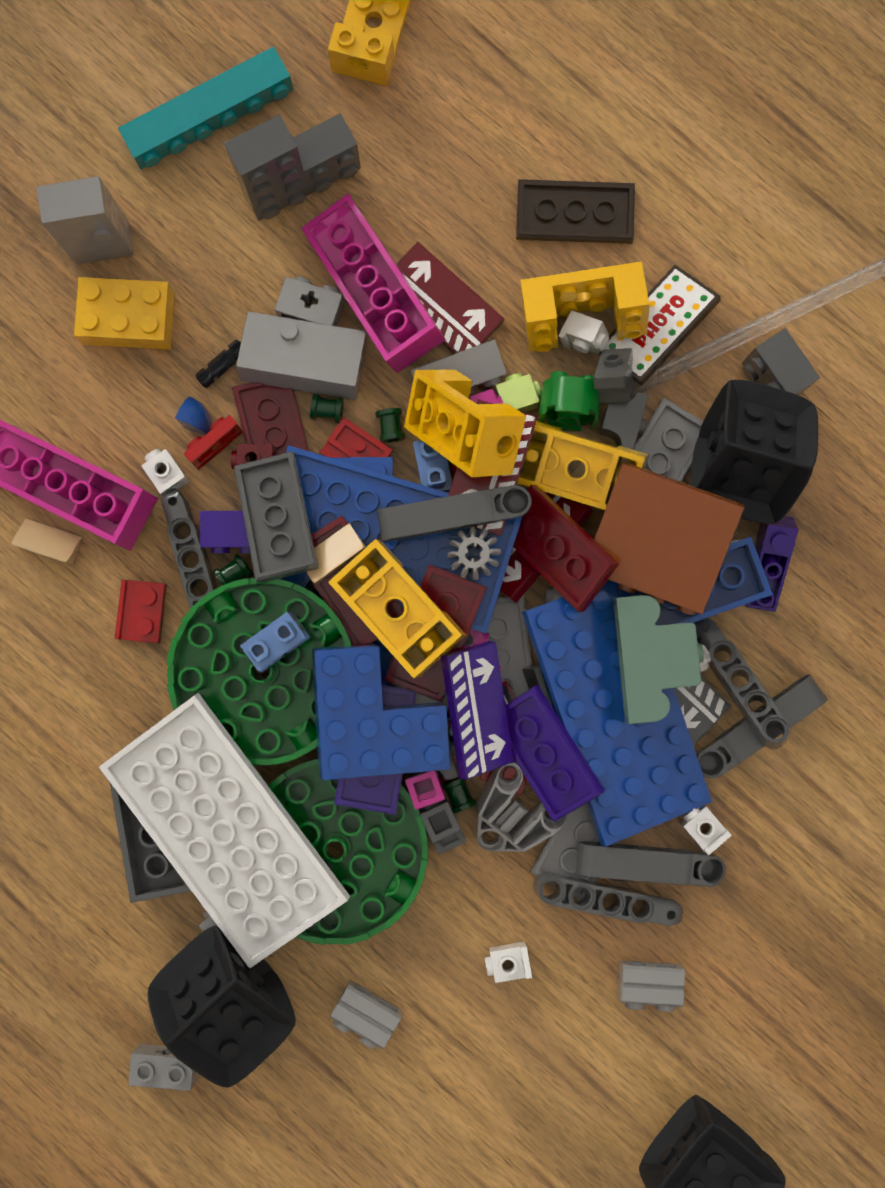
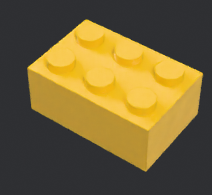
(124, 313)

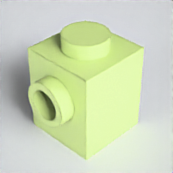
(519, 392)

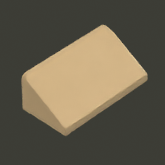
(47, 541)
(336, 553)

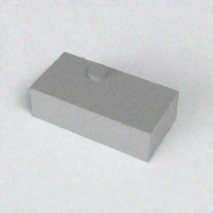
(85, 220)
(302, 355)

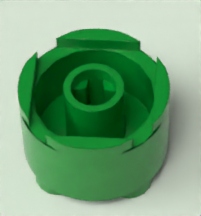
(569, 401)

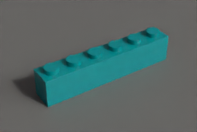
(207, 108)

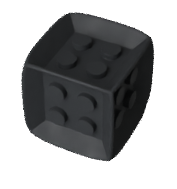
(757, 449)
(218, 1010)
(707, 1151)

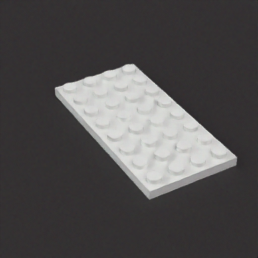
(224, 831)

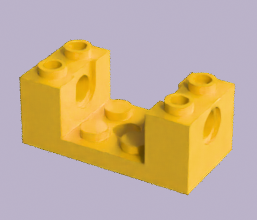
(367, 51)
(592, 290)
(468, 434)
(554, 450)
(420, 632)

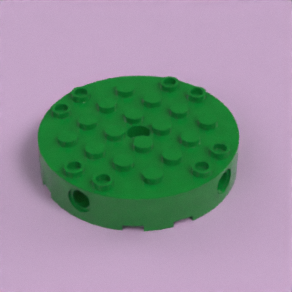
(267, 717)
(380, 859)

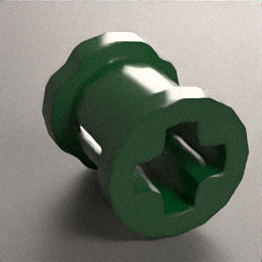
(326, 408)
(390, 425)
(233, 571)
(459, 794)

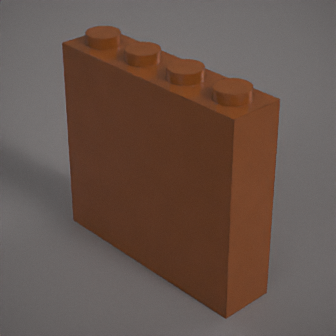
(667, 537)

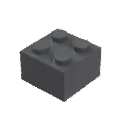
(780, 364)

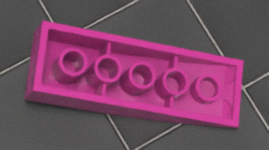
(373, 284)
(72, 487)

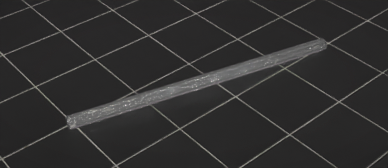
(763, 324)

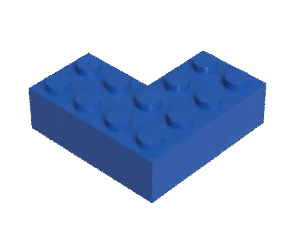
(737, 584)
(361, 734)

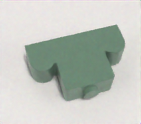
(652, 658)

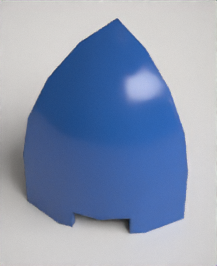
(194, 416)

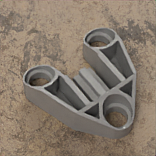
(512, 833)

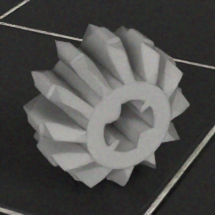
(463, 552)

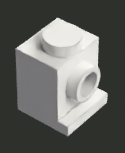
(584, 333)
(172, 478)
(713, 838)
(517, 954)

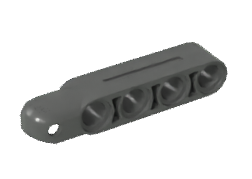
(453, 512)
(181, 515)
(714, 640)
(741, 741)
(649, 864)
(655, 908)

